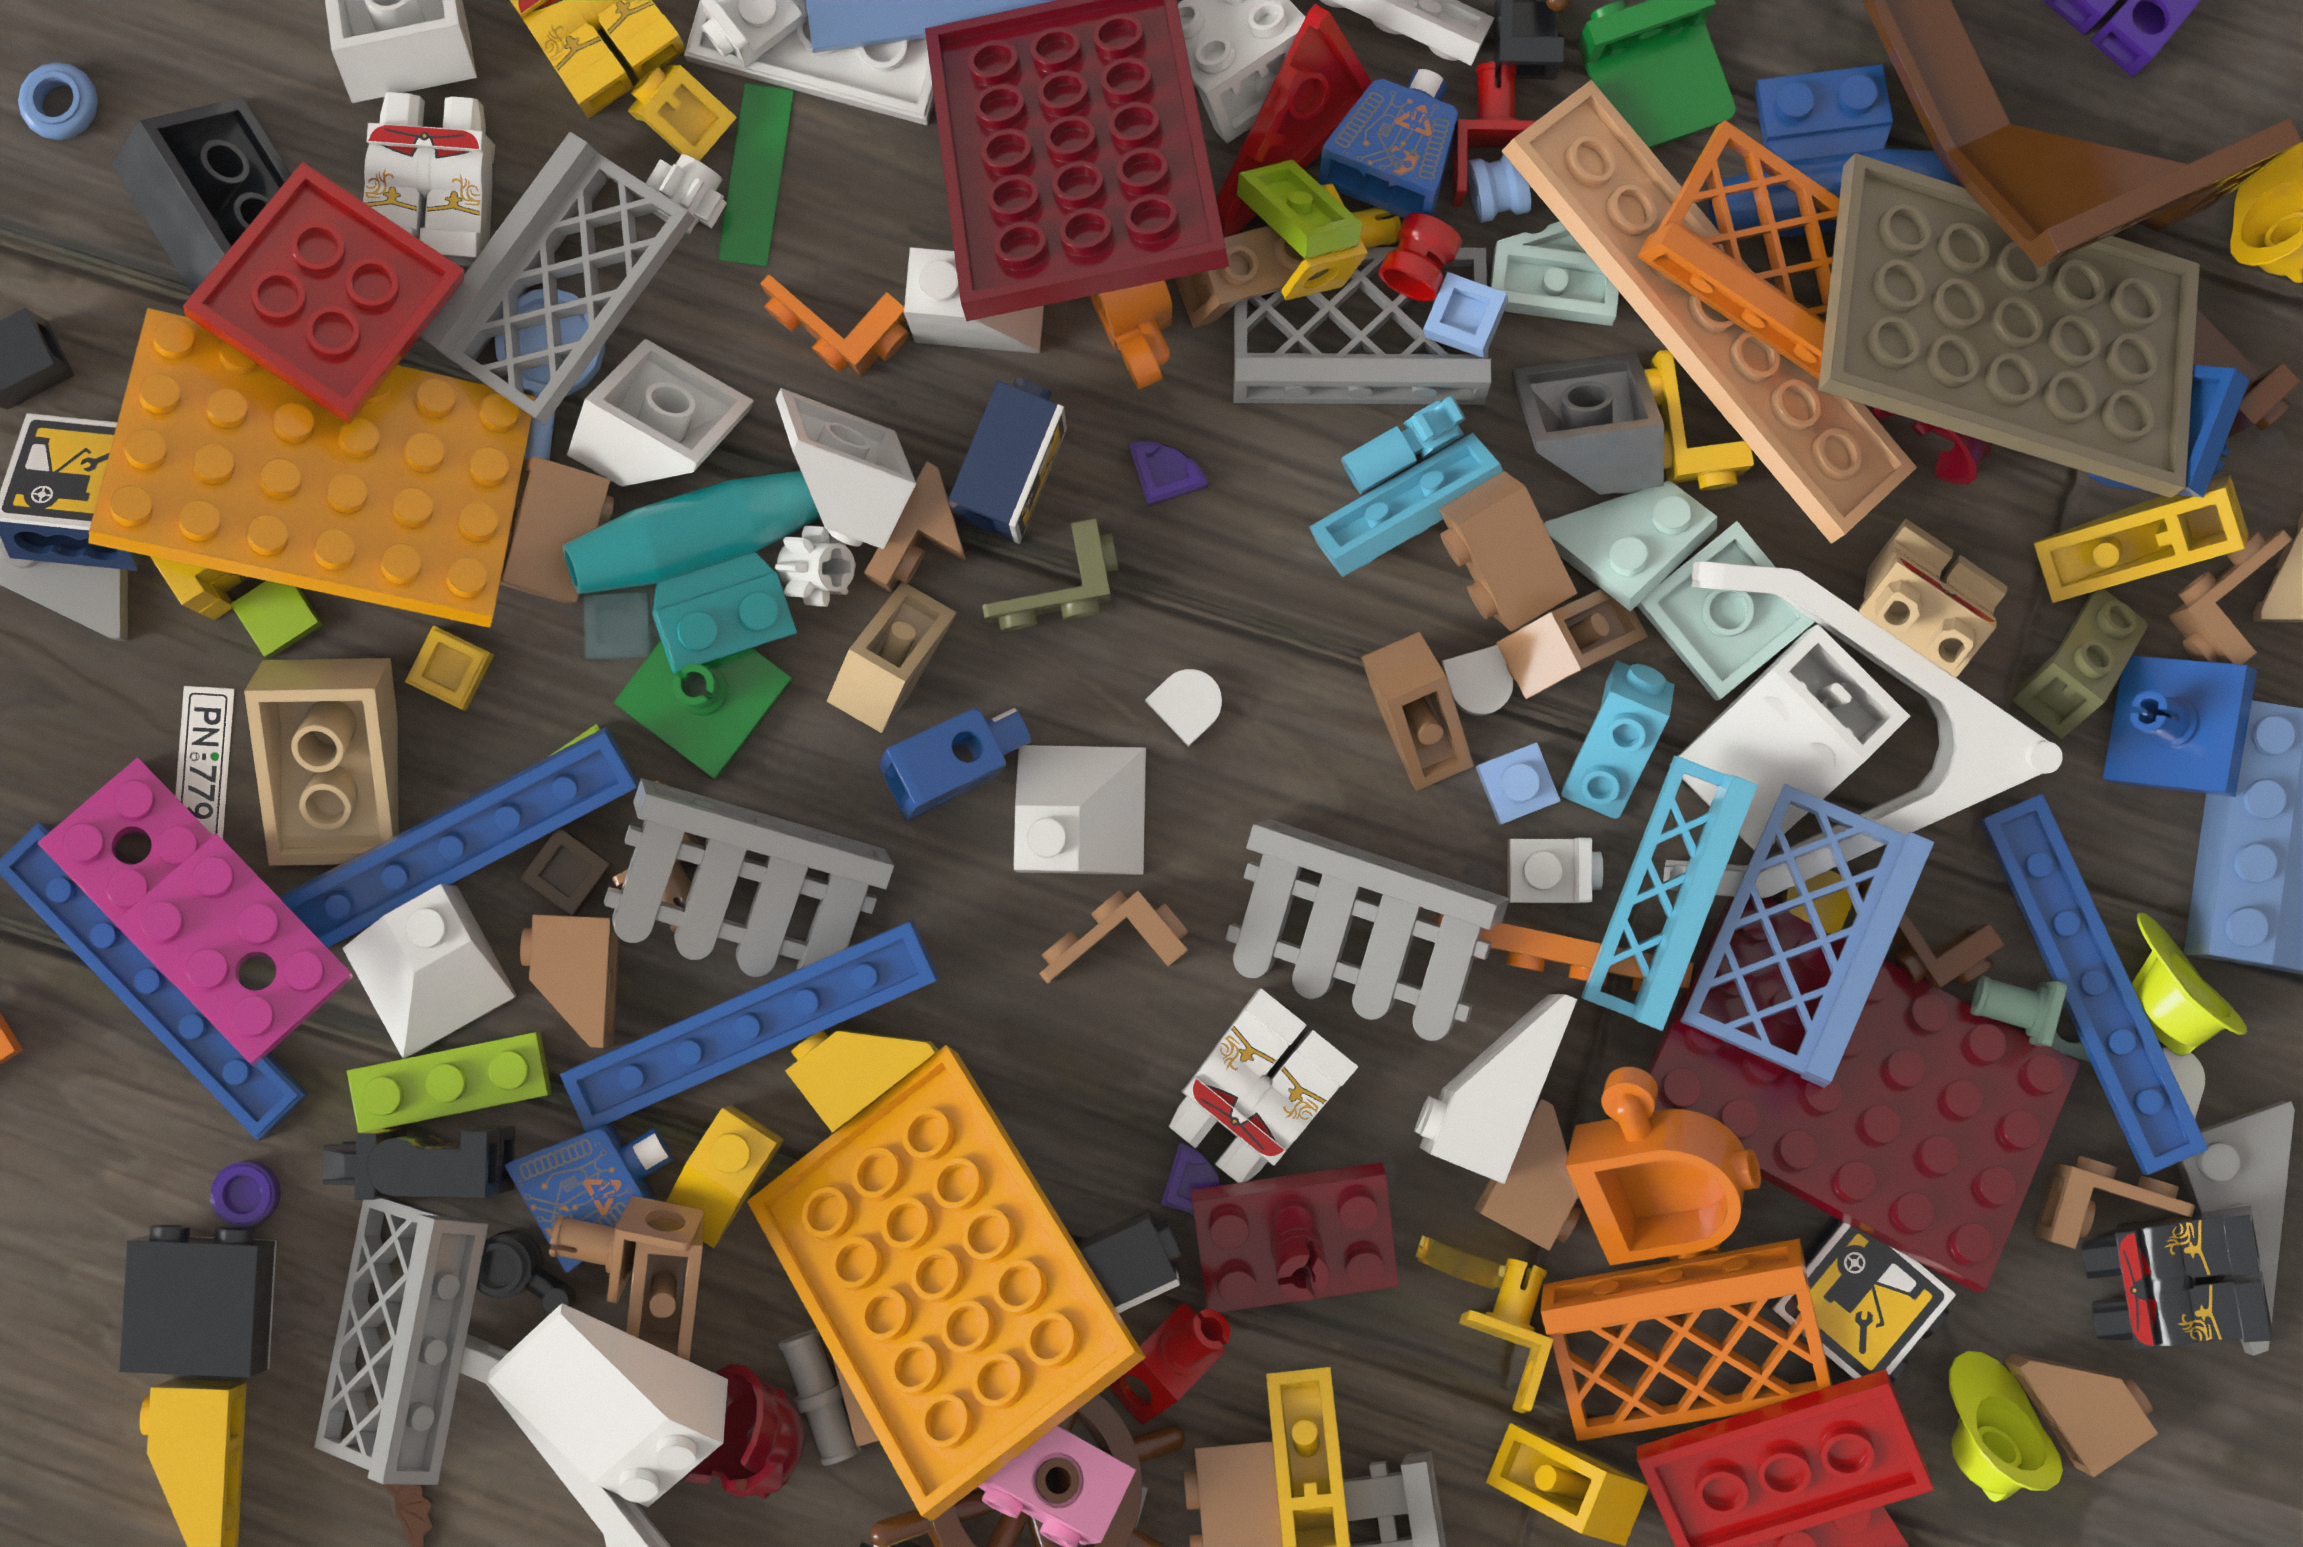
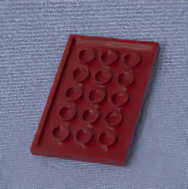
(1071, 152)
(1917, 1133)

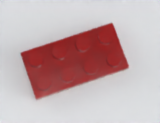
(1786, 1466)

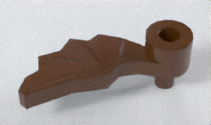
(411, 1510)

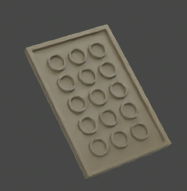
(1969, 335)

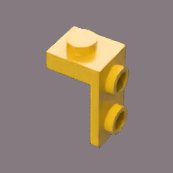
(1709, 465)

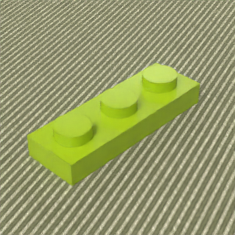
(449, 1082)

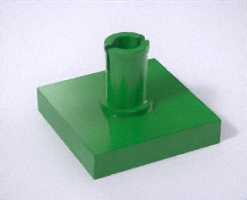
(707, 707)

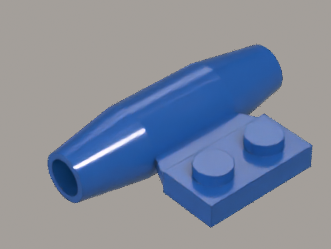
(1816, 128)

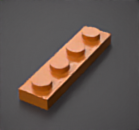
(1532, 948)

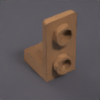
(1258, 266)
(2070, 1212)

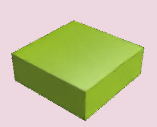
(276, 616)

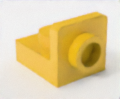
(680, 110)

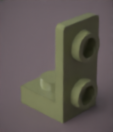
(2084, 666)

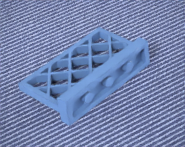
(1861, 954)

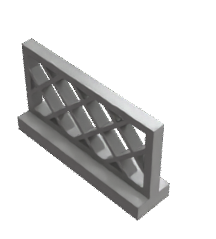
(524, 256)
(1352, 377)
(422, 1362)

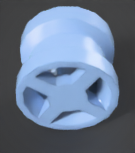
(1497, 188)

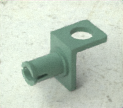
(2029, 1009)

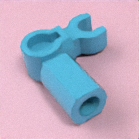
(1395, 451)

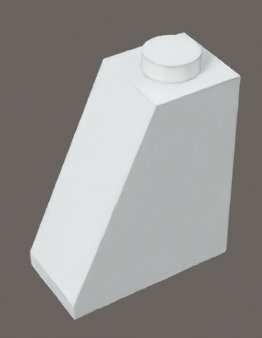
(937, 314)

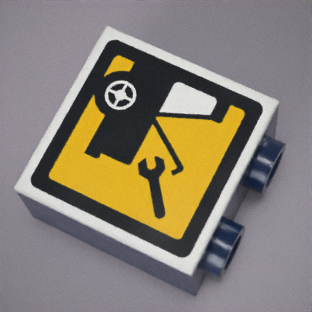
(1009, 459)
(54, 493)

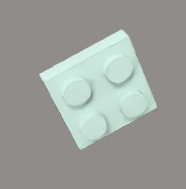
(1721, 631)

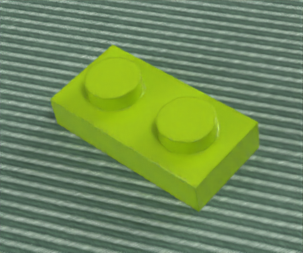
(1299, 209)

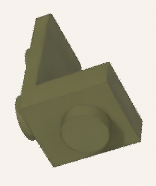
(1095, 558)

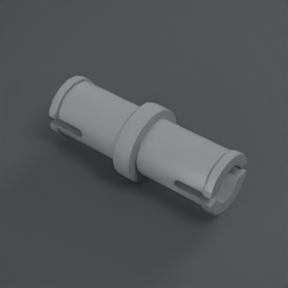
(819, 1396)

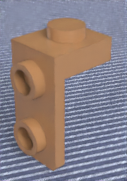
(2204, 625)
(1157, 927)

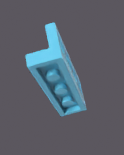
(1691, 901)

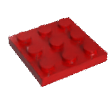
(324, 292)

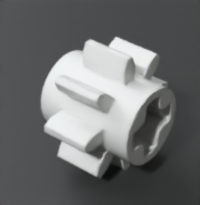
(691, 187)
(815, 566)

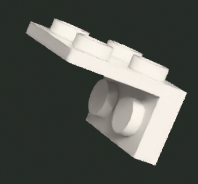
(1237, 55)

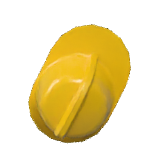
(2271, 218)

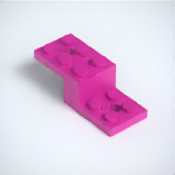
(196, 911)

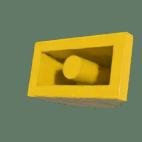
(852, 1070)
(725, 1169)
(1567, 1485)

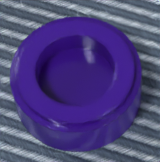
(245, 1193)

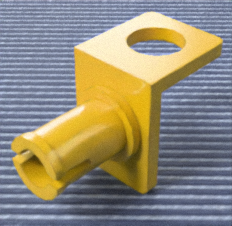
(1342, 262)
(1511, 1322)

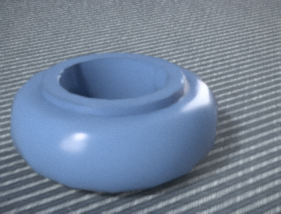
(36, 88)

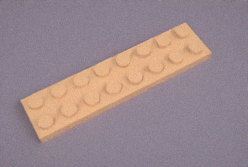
(1610, 200)

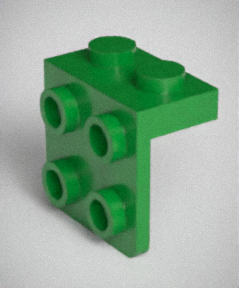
(1658, 67)

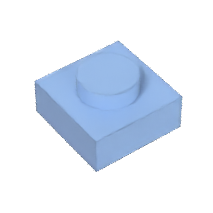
(1465, 315)
(1517, 783)

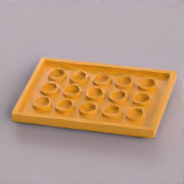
(265, 484)
(943, 1283)

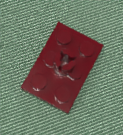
(1295, 1237)

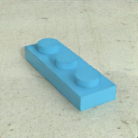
(1403, 505)

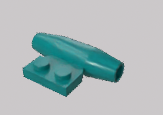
(702, 554)

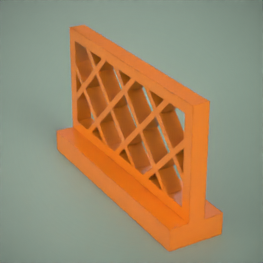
(1720, 276)
(1674, 1289)

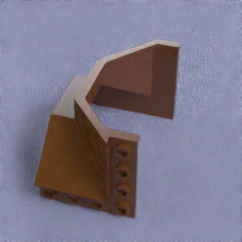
(2041, 185)

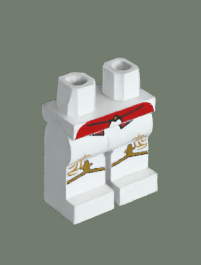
(433, 177)
(1240, 1095)

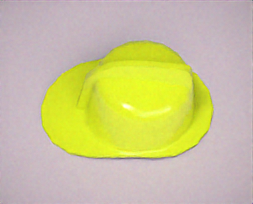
(2176, 998)
(1998, 1433)

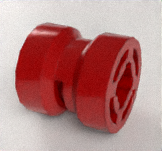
(1420, 257)

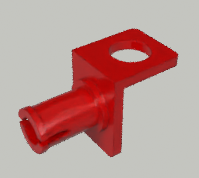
(1494, 123)
(1175, 1359)

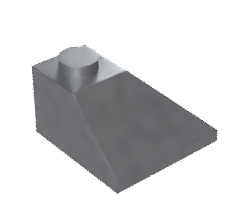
(1595, 421)

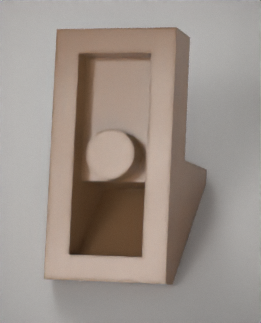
(925, 517)

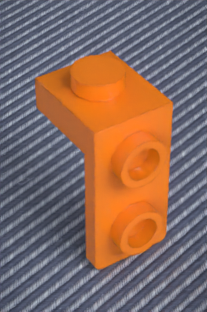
(875, 336)

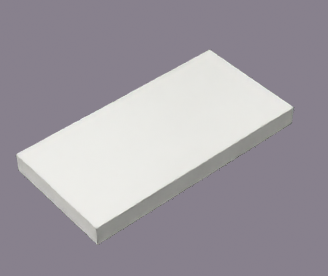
(874, 77)

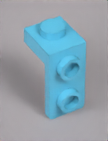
(1620, 739)

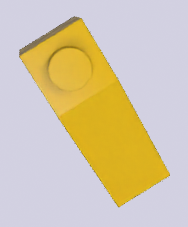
(2143, 541)
(198, 1455)
(1308, 1459)

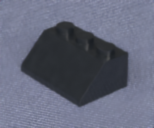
(200, 180)

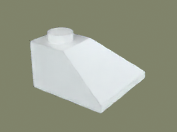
(654, 418)
(849, 468)
(1080, 810)
(428, 969)

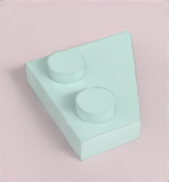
(1552, 278)
(1633, 539)

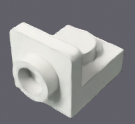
(749, 25)
(1553, 870)

